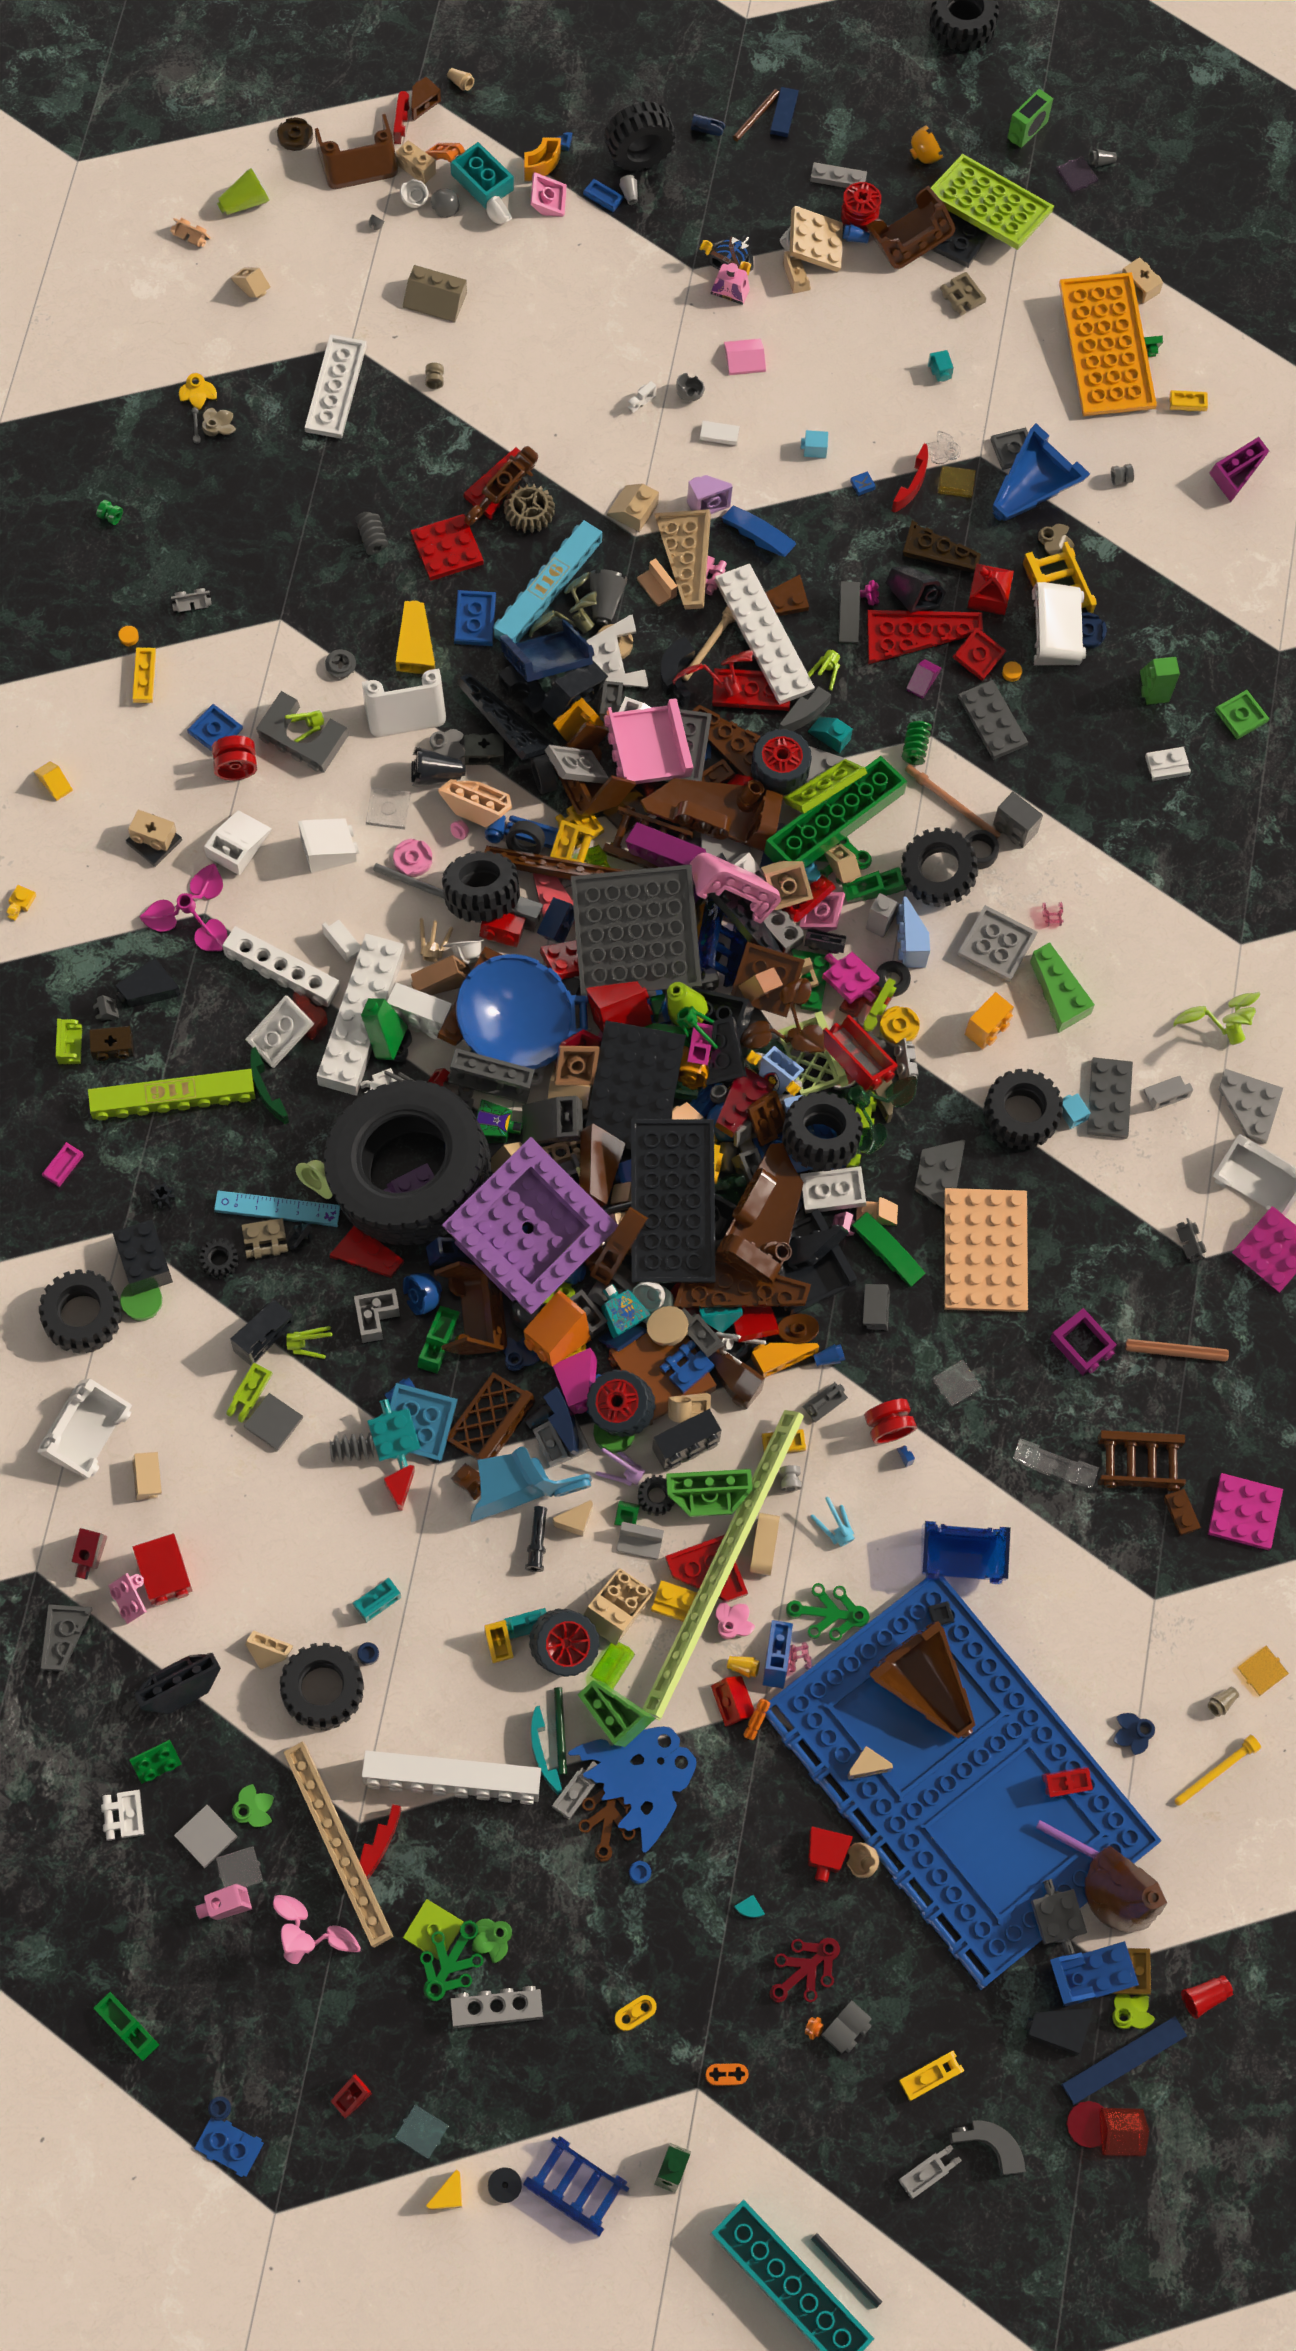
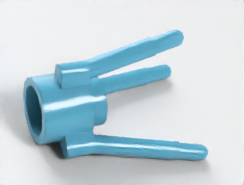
(843, 1533)

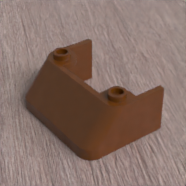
(358, 164)
(588, 796)
(480, 1310)

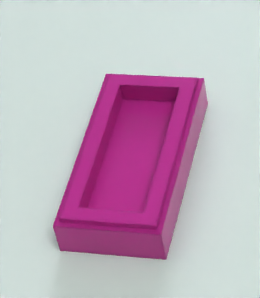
(62, 1164)

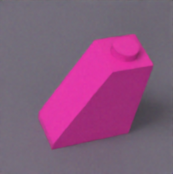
(576, 1378)

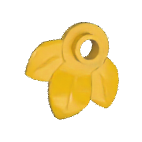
(197, 392)

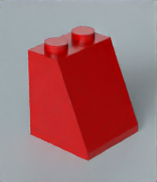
(620, 1003)
(162, 1569)

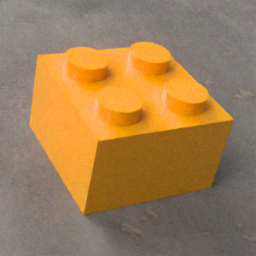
(989, 1021)

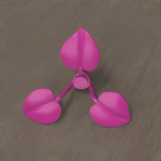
(162, 913)

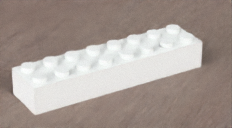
(349, 1042)
(451, 1776)

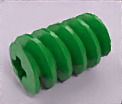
(916, 742)

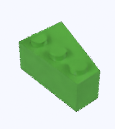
(1159, 680)
(615, 1713)

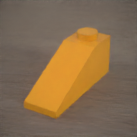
(778, 1356)

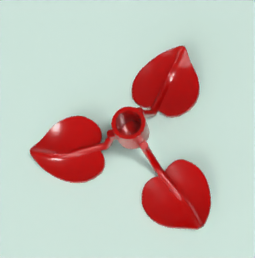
(730, 681)

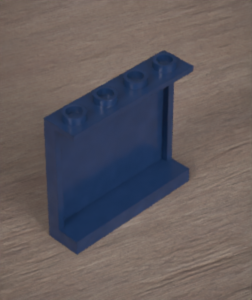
(548, 653)

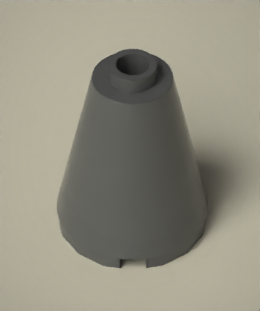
(609, 589)

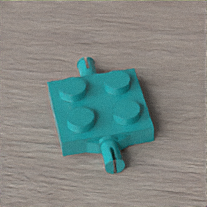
(394, 1434)

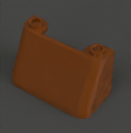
(914, 232)

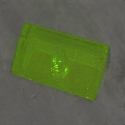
(613, 1664)

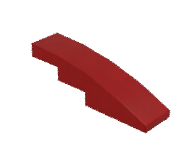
(373, 1854)

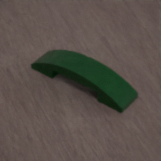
(275, 1107)

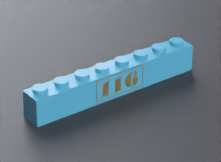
(549, 582)

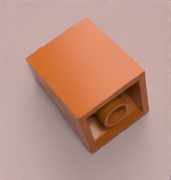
(557, 1330)

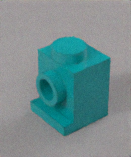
(941, 365)

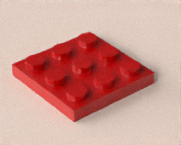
(447, 547)

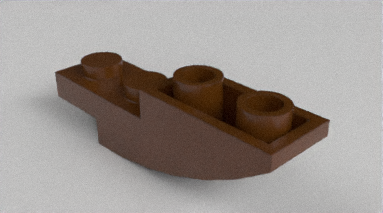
(618, 1246)

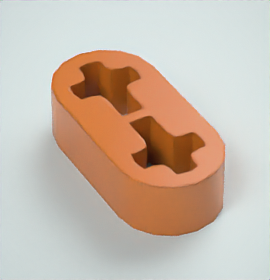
(728, 2080)

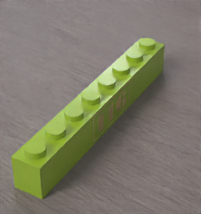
(171, 1094)

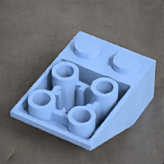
(912, 936)

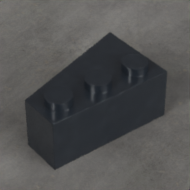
(261, 1332)

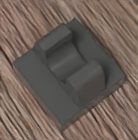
(107, 1008)

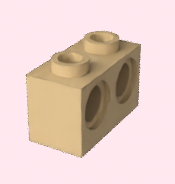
(416, 162)

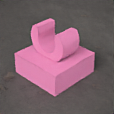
(845, 1220)

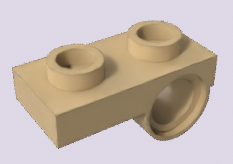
(687, 1406)

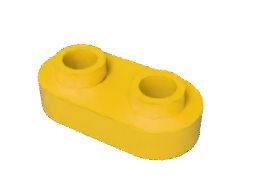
(634, 2012)

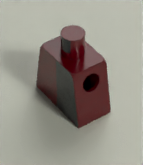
(91, 1543)

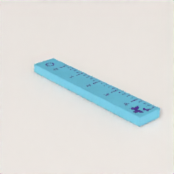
(277, 1208)

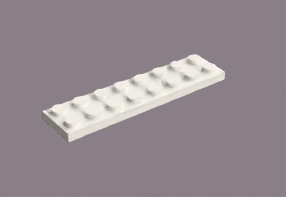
(764, 634)

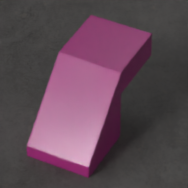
(699, 1047)

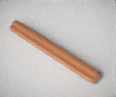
(1177, 1350)

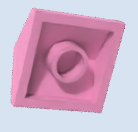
(548, 195)
(745, 356)
(825, 914)

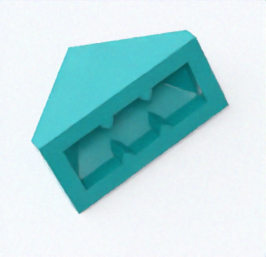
(720, 1317)

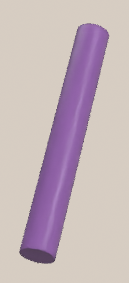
(1066, 1839)

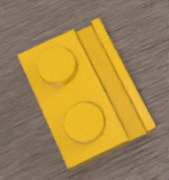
(673, 1601)

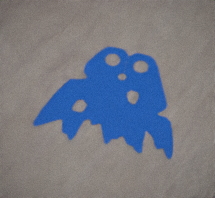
(640, 1782)

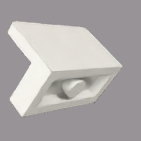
(341, 940)

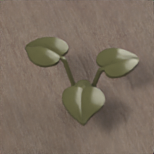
(581, 619)

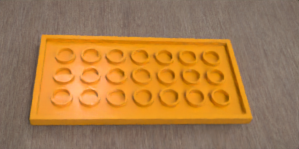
(1107, 344)

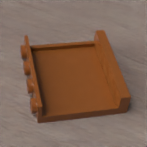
(644, 1359)

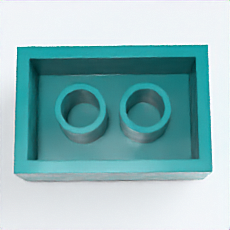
(482, 174)

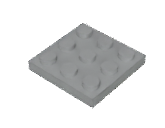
(997, 943)

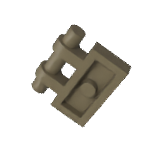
(967, 290)
(264, 1232)

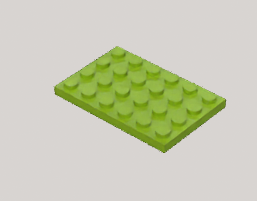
(991, 201)

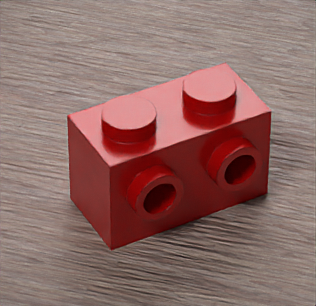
(504, 930)

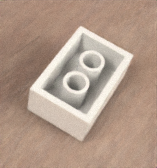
(419, 1009)

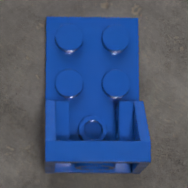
(1094, 1973)

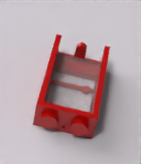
(859, 1054)

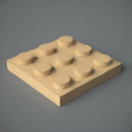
(816, 238)

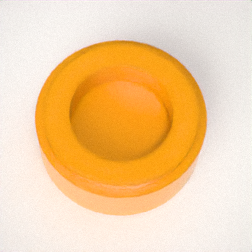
(128, 635)
(1012, 671)

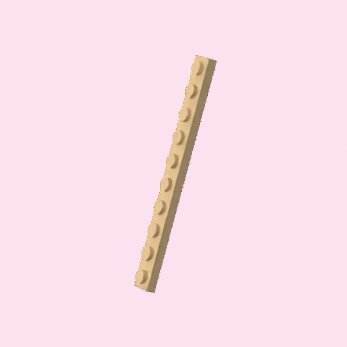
(338, 1844)

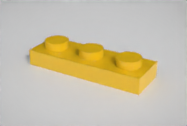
(144, 675)

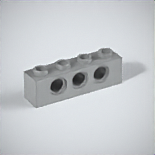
(531, 2011)

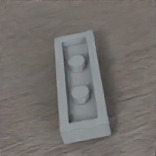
(836, 175)

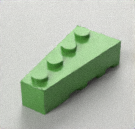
(1060, 988)

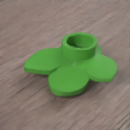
(256, 1807)
(489, 1940)

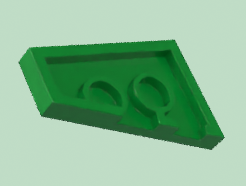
(820, 966)

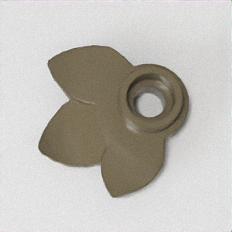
(217, 422)
(1057, 538)

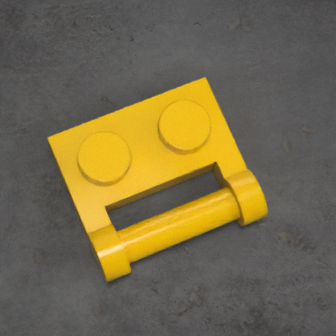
(567, 839)

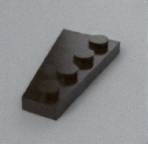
(932, 548)

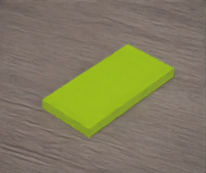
(824, 785)

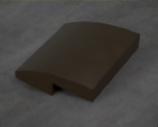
(633, 800)

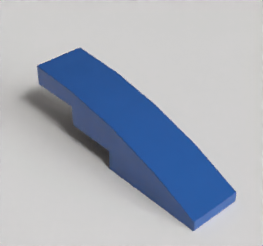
(759, 530)

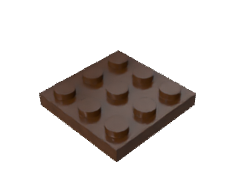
(759, 959)

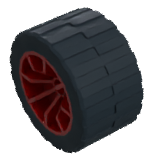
(564, 1642)

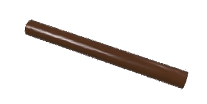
(759, 111)

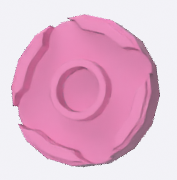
(412, 857)

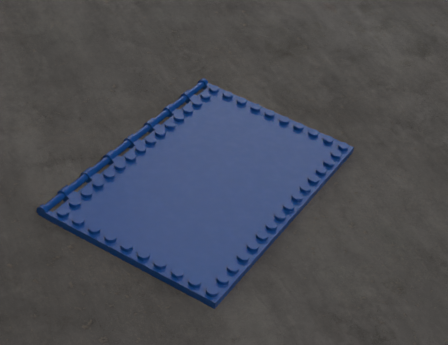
(960, 1807)

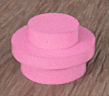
(459, 829)

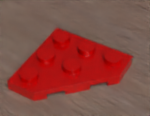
(693, 1564)

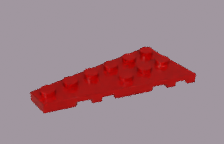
(906, 632)

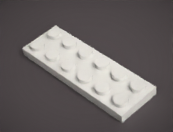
(335, 386)

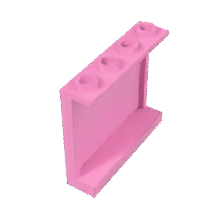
(649, 743)

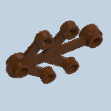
(609, 1815)

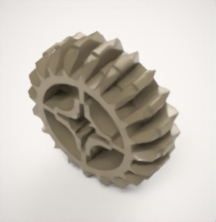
(526, 501)

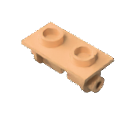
(183, 228)

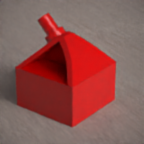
(990, 589)

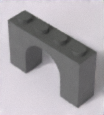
(316, 753)

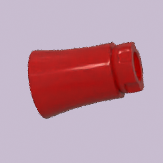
(1206, 1995)

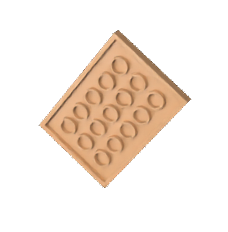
(985, 1250)

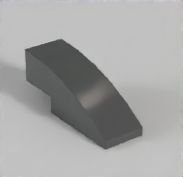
(849, 612)
(806, 710)

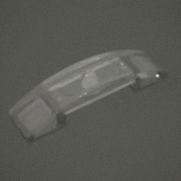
(1055, 1465)

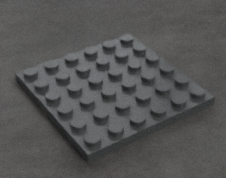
(637, 928)

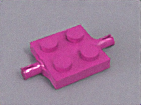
(851, 977)

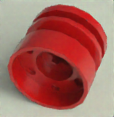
(860, 205)

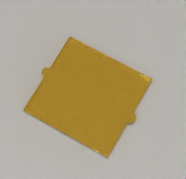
(1263, 1670)

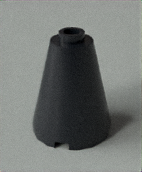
(434, 768)

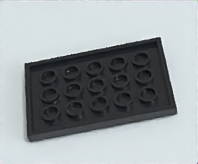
(634, 1077)

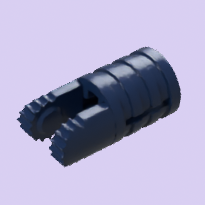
(707, 125)

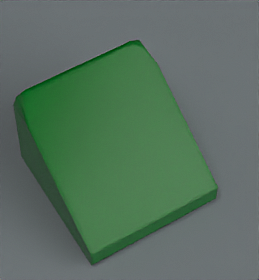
(656, 1005)
(626, 1512)

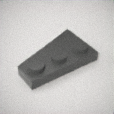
(61, 1635)

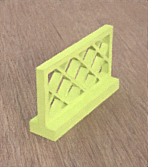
(835, 1068)

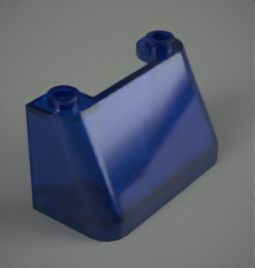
(965, 1552)

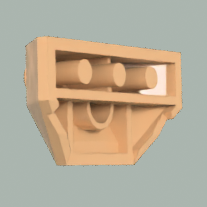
(475, 801)

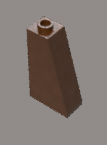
(598, 1162)

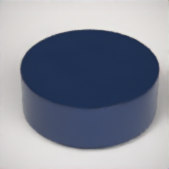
(368, 1653)

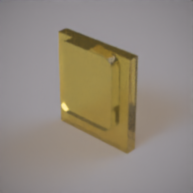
(957, 481)

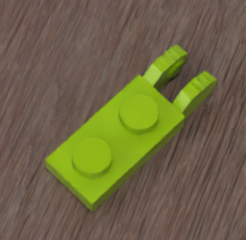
(879, 1006)
(249, 1390)

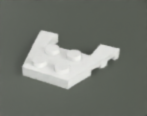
(608, 654)

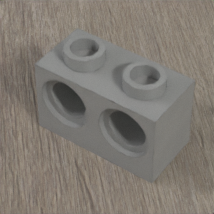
(786, 928)

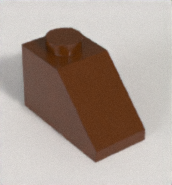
(424, 97)

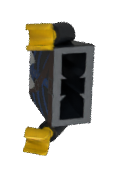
(730, 251)

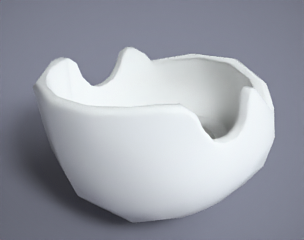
(414, 193)
(497, 210)
(650, 1295)

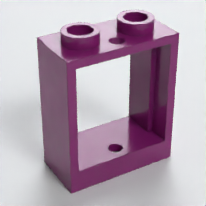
(1078, 1362)

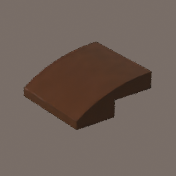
(767, 1117)

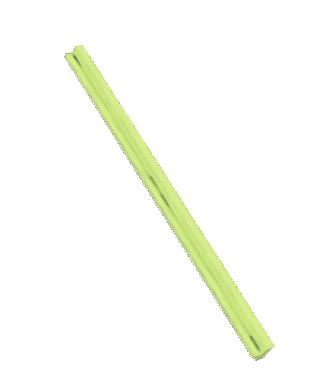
(722, 1565)

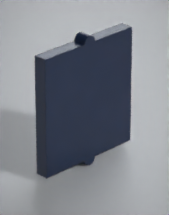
(622, 1340)

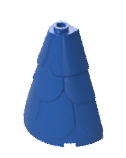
(1035, 476)

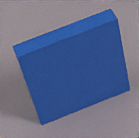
(213, 725)

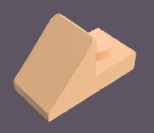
(882, 1211)

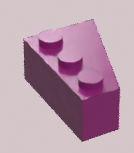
(1238, 467)

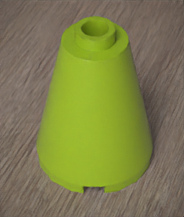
(243, 194)
(682, 996)

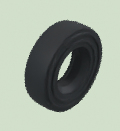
(900, 969)

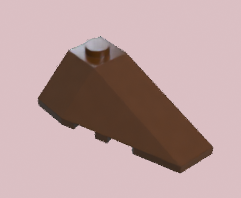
(739, 1381)

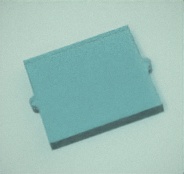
(421, 2131)

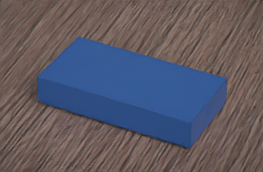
(603, 195)

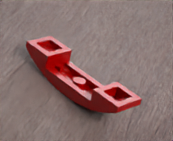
(905, 495)

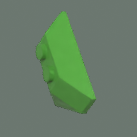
(709, 1491)

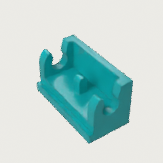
(377, 1600)

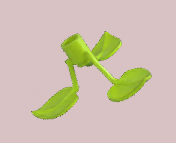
(1234, 1020)

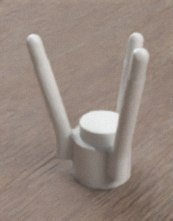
(728, 1341)

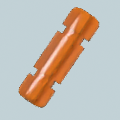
(757, 1719)

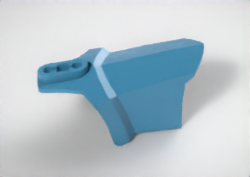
(517, 1480)

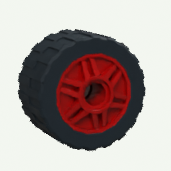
(781, 761)
(607, 1395)

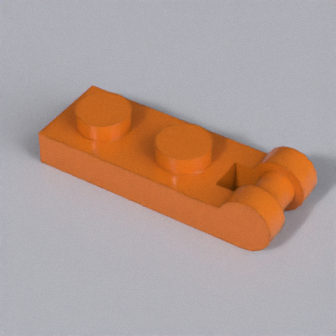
(446, 151)

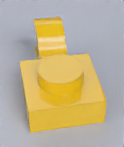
(20, 900)

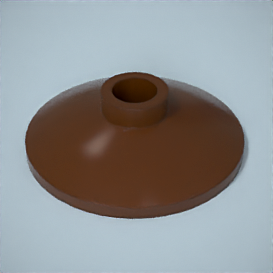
(798, 1328)

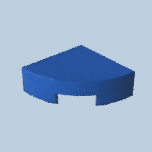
(565, 141)
(906, 1456)

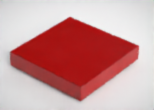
(979, 654)
(756, 1323)

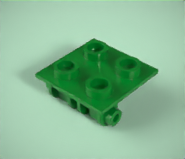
(155, 1761)

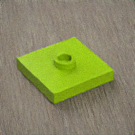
(432, 1919)

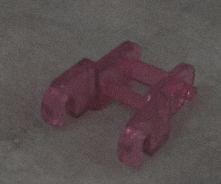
(1048, 921)
(793, 1656)

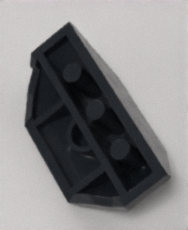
(178, 1684)

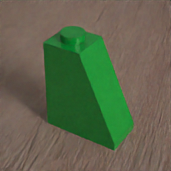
(383, 1028)

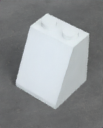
(327, 843)

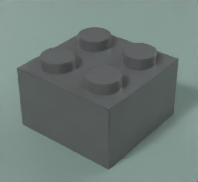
(1017, 819)

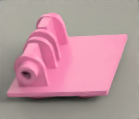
(126, 1596)

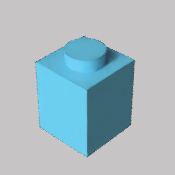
(815, 444)
(1074, 1110)

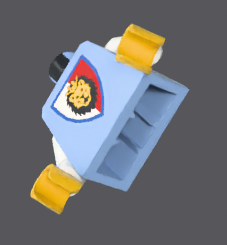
(778, 1070)

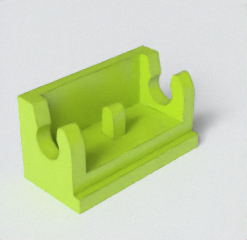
(68, 1041)

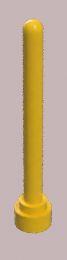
(1249, 1746)

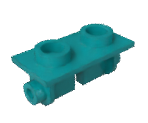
(522, 1624)

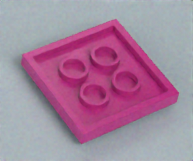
(1270, 1249)
(1245, 1511)

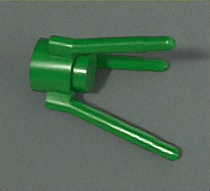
(688, 1018)

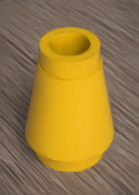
(744, 1665)

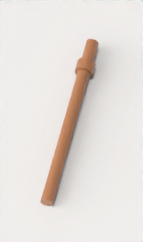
(922, 779)

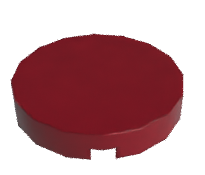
(1085, 2124)

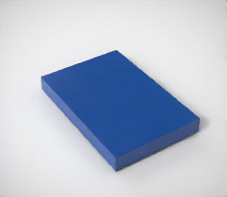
(475, 618)

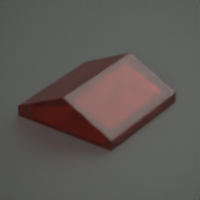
(1124, 2131)

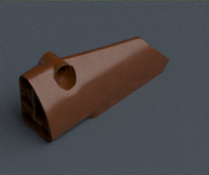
(719, 809)
(764, 1218)

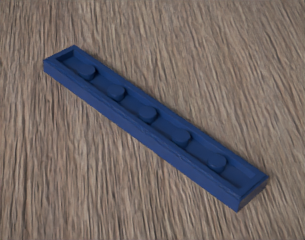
(1124, 2060)

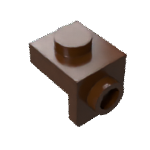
(469, 1480)

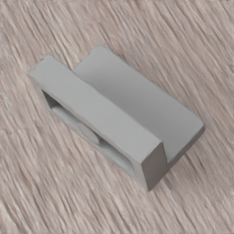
(1167, 1092)
(640, 1540)

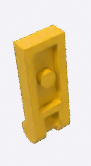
(930, 2076)

